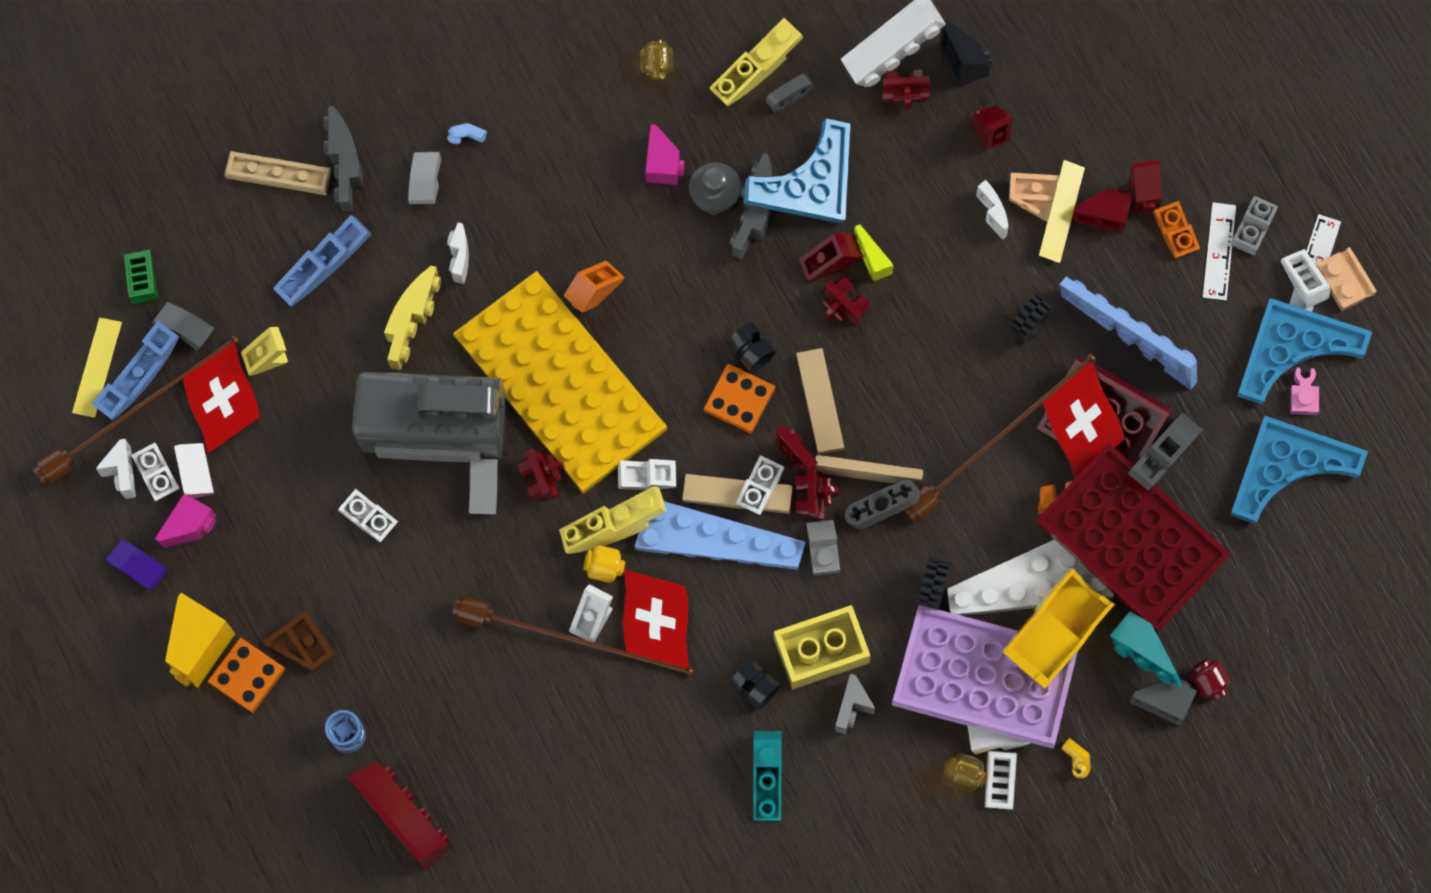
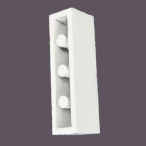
(893, 42)

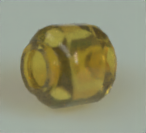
(657, 59)
(965, 773)

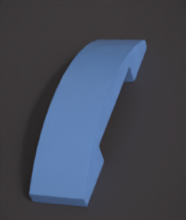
(138, 373)

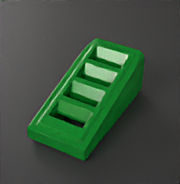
(145, 294)

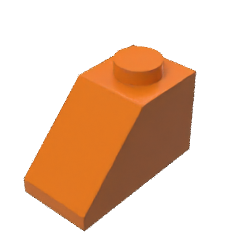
(593, 286)

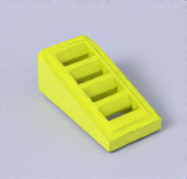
(874, 259)

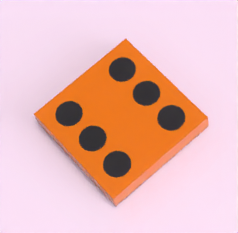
(739, 398)
(246, 675)

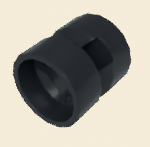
(749, 344)
(755, 684)

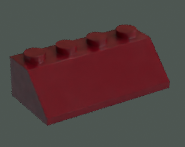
(400, 815)

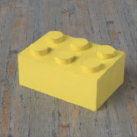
(821, 647)

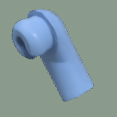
(466, 130)

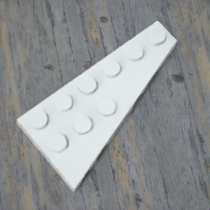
(1018, 582)

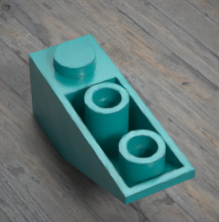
(1139, 641)
(767, 776)

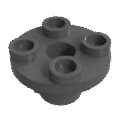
(715, 188)

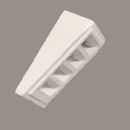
(1313, 292)
(1011, 769)

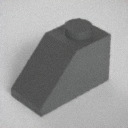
(1166, 700)

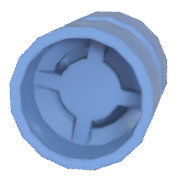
(345, 731)

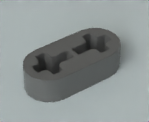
(789, 93)

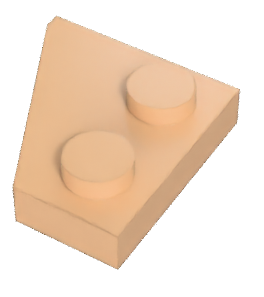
(1033, 192)

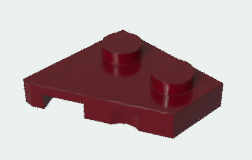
(790, 447)

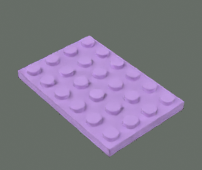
(963, 677)

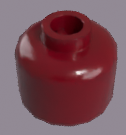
(1209, 679)

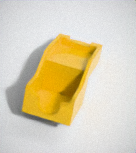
(1057, 628)

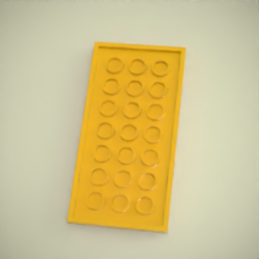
(560, 381)

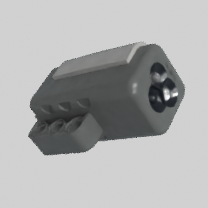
(429, 416)

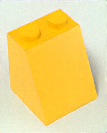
(195, 641)

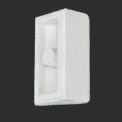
(194, 470)

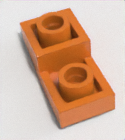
(1176, 230)

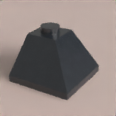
(964, 54)

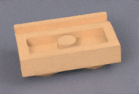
(1346, 279)

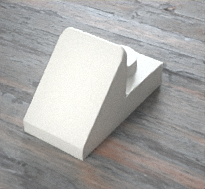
(120, 462)
(591, 614)

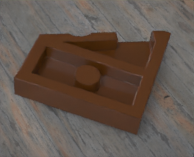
(302, 642)

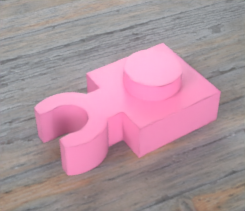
(1304, 397)

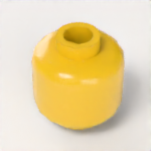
(603, 563)

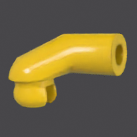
(1080, 758)

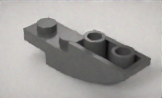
(344, 157)
(753, 218)
(1165, 451)

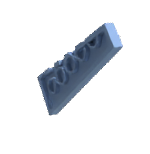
(1177, 363)
(706, 535)

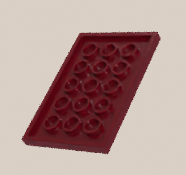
(1132, 538)

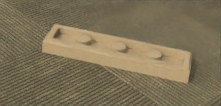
(278, 173)
(820, 401)
(867, 470)
(726, 491)

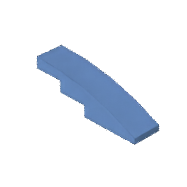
(322, 261)

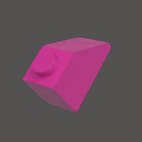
(662, 159)
(186, 523)

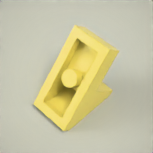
(265, 352)

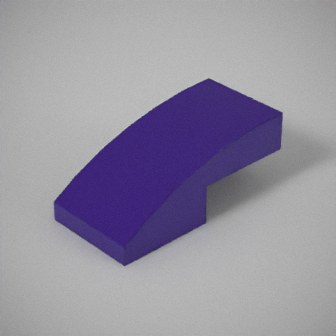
(136, 565)

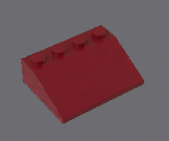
(1137, 412)

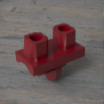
(906, 89)
(840, 302)
(546, 474)
(819, 493)

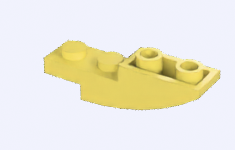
(757, 64)
(412, 307)
(613, 524)

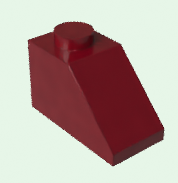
(992, 126)
(1145, 186)
(1104, 210)
(831, 256)

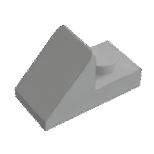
(823, 547)
(854, 698)

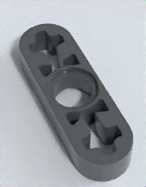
(893, 508)

